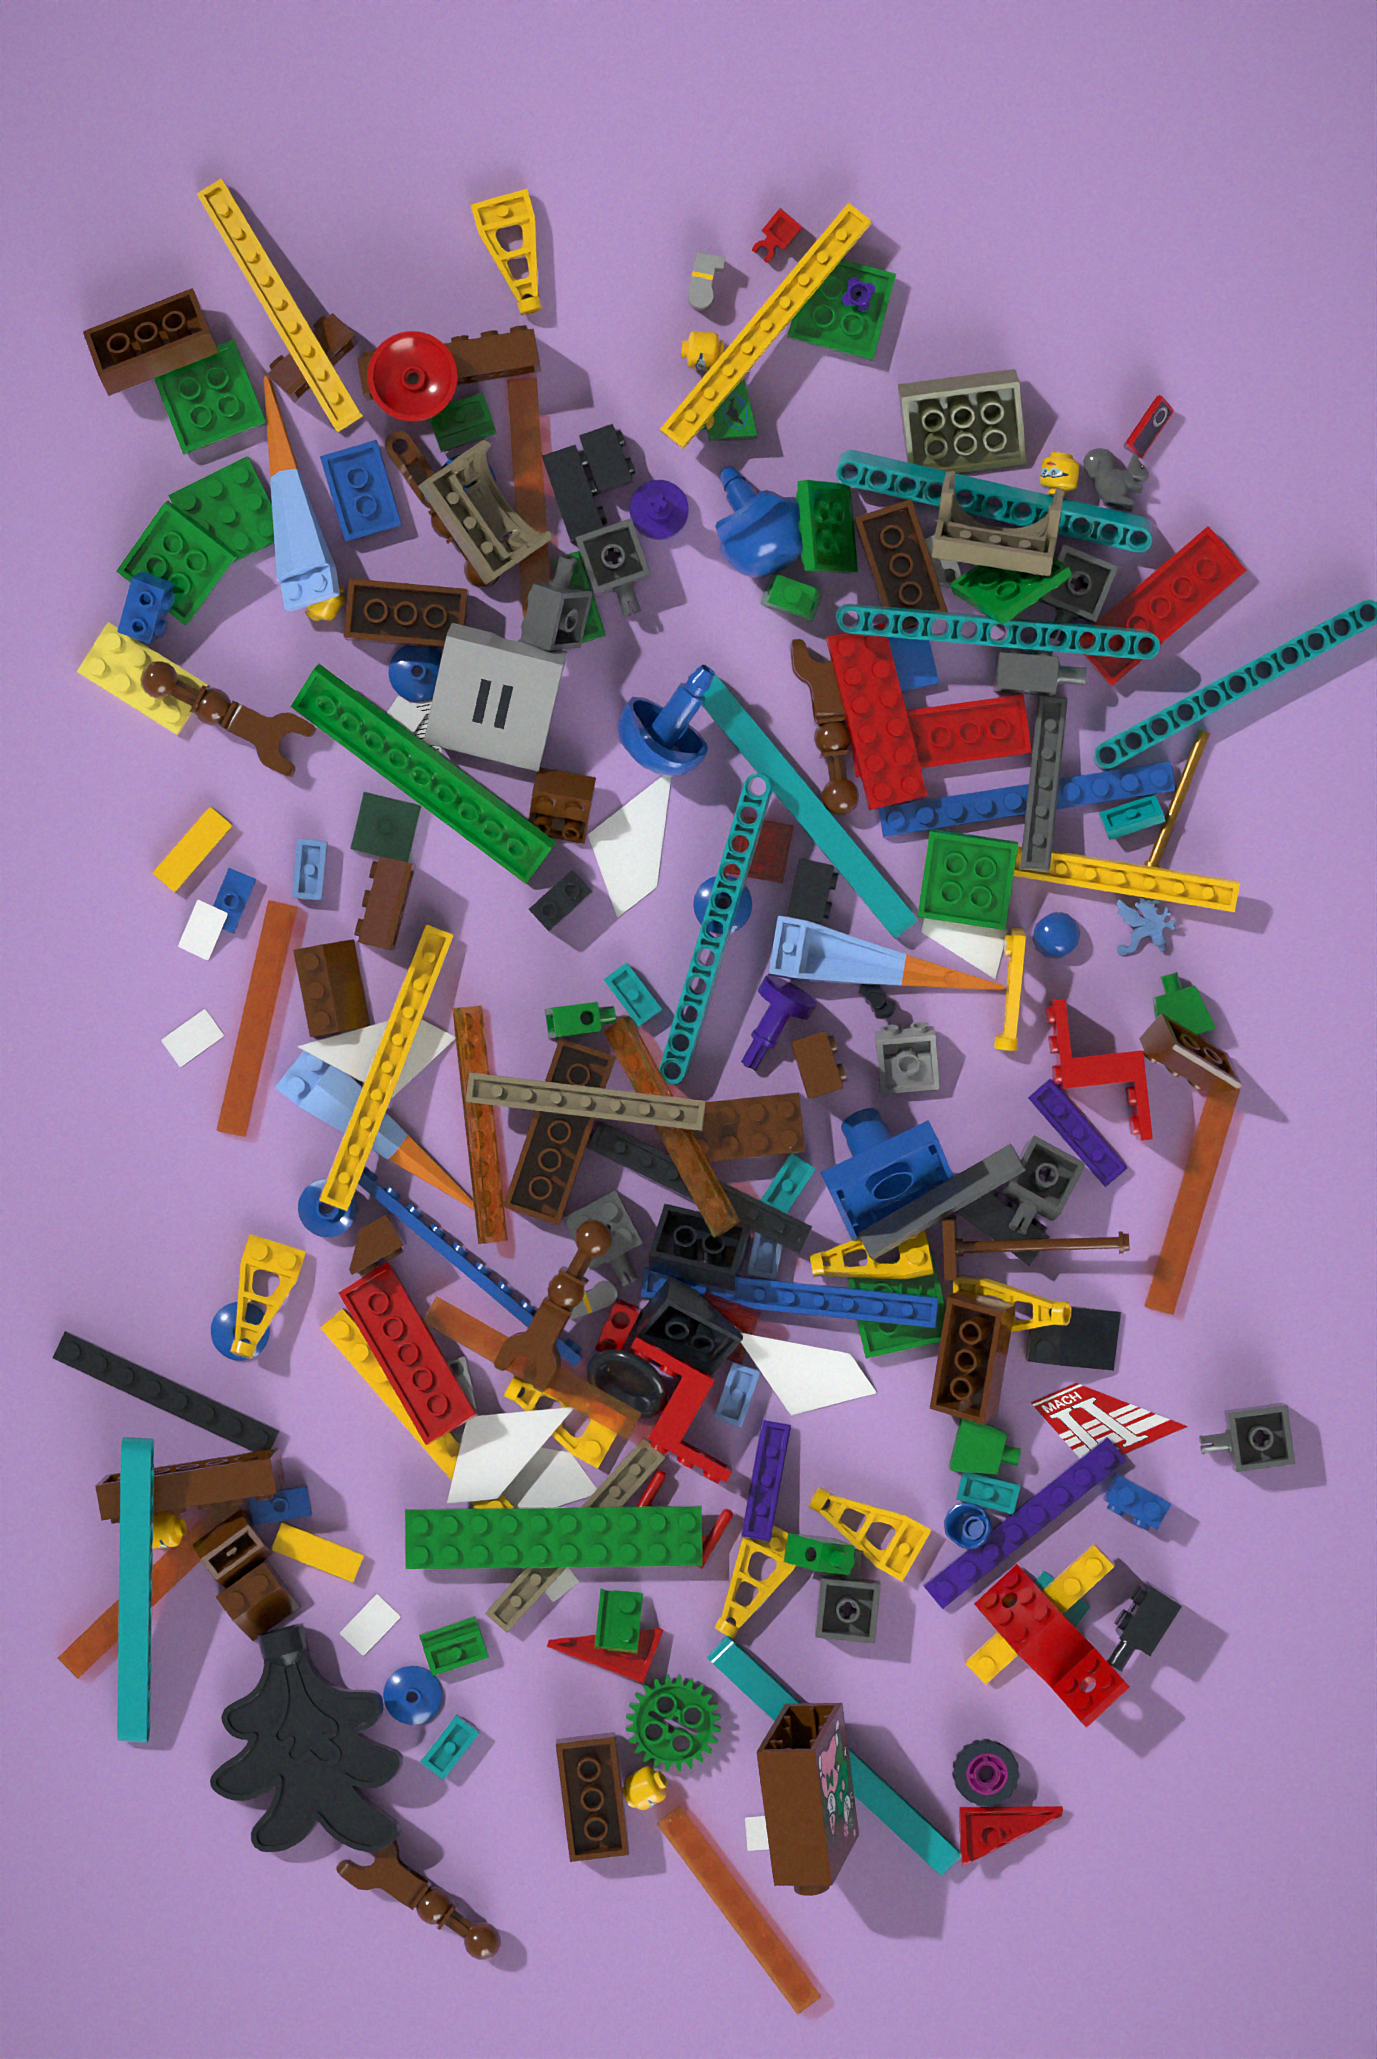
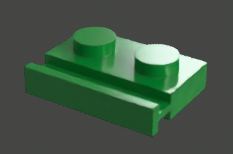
(463, 423)
(618, 1621)
(454, 1646)

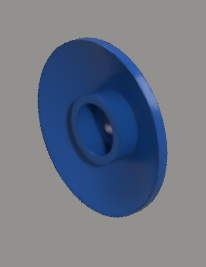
(400, 672)
(701, 902)
(316, 1219)
(223, 1329)
(423, 1684)

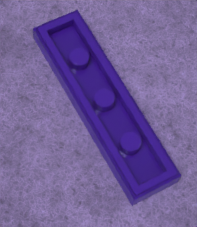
(1077, 1132)
(766, 1481)

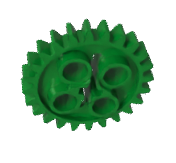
(662, 1747)

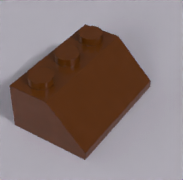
(335, 340)
(385, 903)
(331, 988)
(1189, 1056)

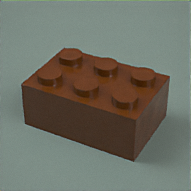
(817, 1064)

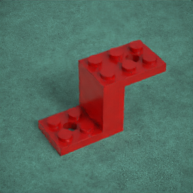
(1099, 1070)
(680, 1411)
(1051, 1645)

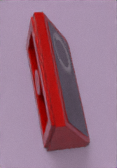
(1149, 427)

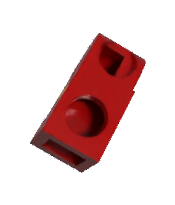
(617, 1325)

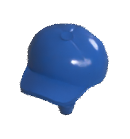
(762, 530)
(662, 736)

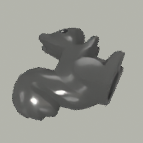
(1115, 484)

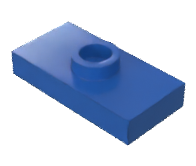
(233, 897)
(285, 1505)

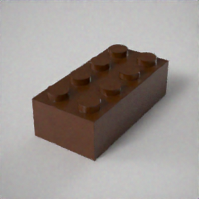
(150, 342)
(899, 560)
(403, 612)
(752, 1127)
(972, 1356)
(592, 1797)

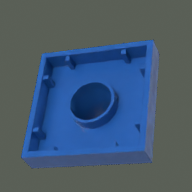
(883, 1169)

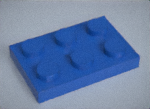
(361, 491)

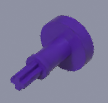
(659, 509)
(784, 1002)

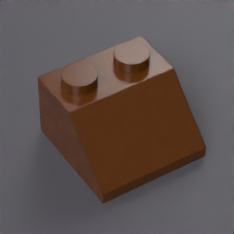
(258, 1600)

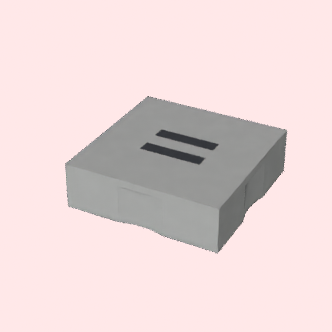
(494, 697)

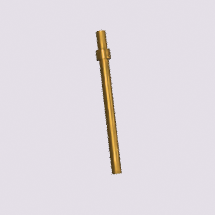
(1177, 800)

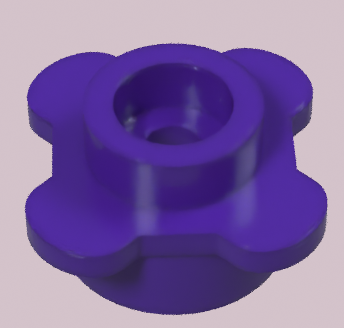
(855, 286)

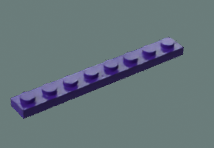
(1025, 1522)

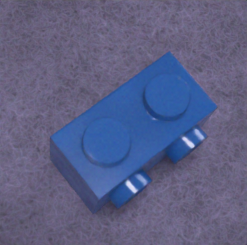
(146, 608)
(1137, 1501)

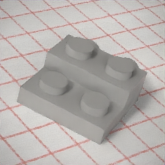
(907, 1058)

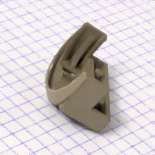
(480, 514)
(973, 542)

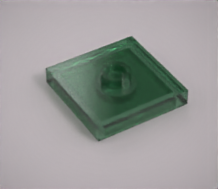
(385, 827)

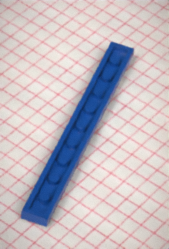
(1013, 800)
(457, 1256)
(815, 1299)

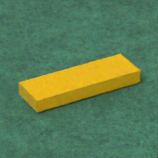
(192, 849)
(317, 1552)

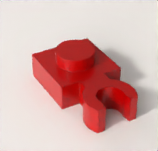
(780, 232)

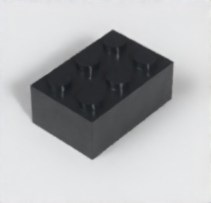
(690, 1252)

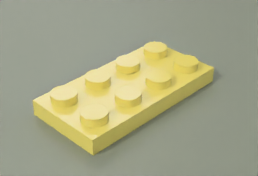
(117, 667)

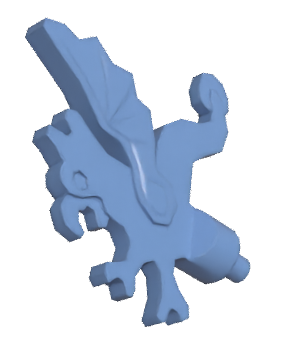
(1148, 925)

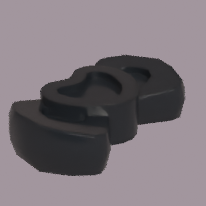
(877, 1000)

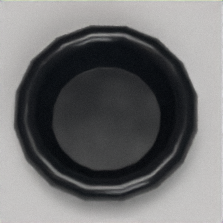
(628, 1380)

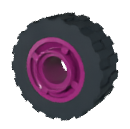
(995, 1788)

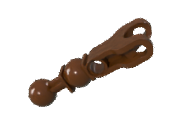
(415, 471)
(215, 708)
(831, 734)
(564, 1293)
(413, 1891)

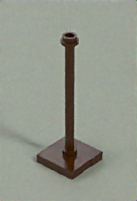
(956, 1247)

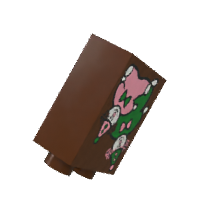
(808, 1796)

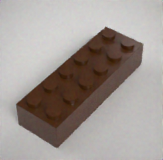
(481, 358)
(556, 1139)
(202, 1483)

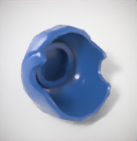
(1056, 935)
(968, 1525)

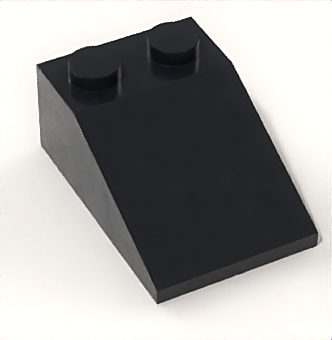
(687, 1327)
(1083, 1343)

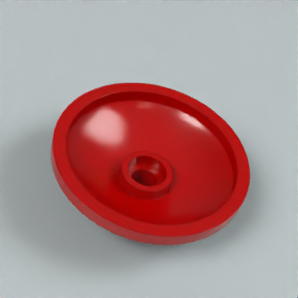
(407, 355)

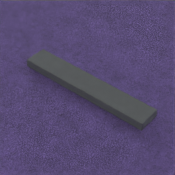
(1043, 783)
(941, 1201)

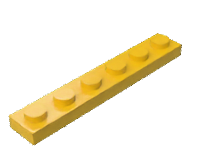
(1062, 1592)

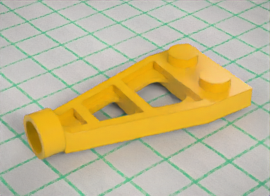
(502, 213)
(1014, 949)
(272, 1258)
(913, 1261)
(1041, 1306)
(589, 1447)
(903, 1546)
(774, 1549)

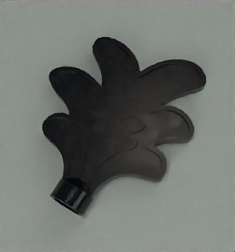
(309, 1748)

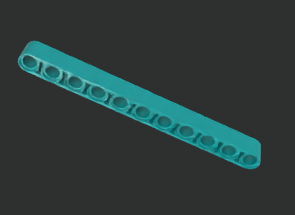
(983, 490)
(1011, 637)
(1247, 674)
(808, 810)
(726, 918)
(135, 1589)
(867, 1784)

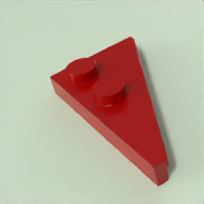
(630, 1665)
(991, 1828)

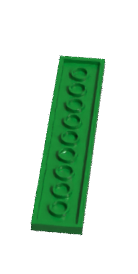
(422, 774)
(553, 1537)

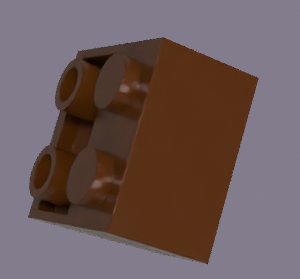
(562, 804)
(374, 1242)
(231, 1549)

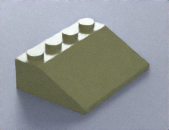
(964, 422)

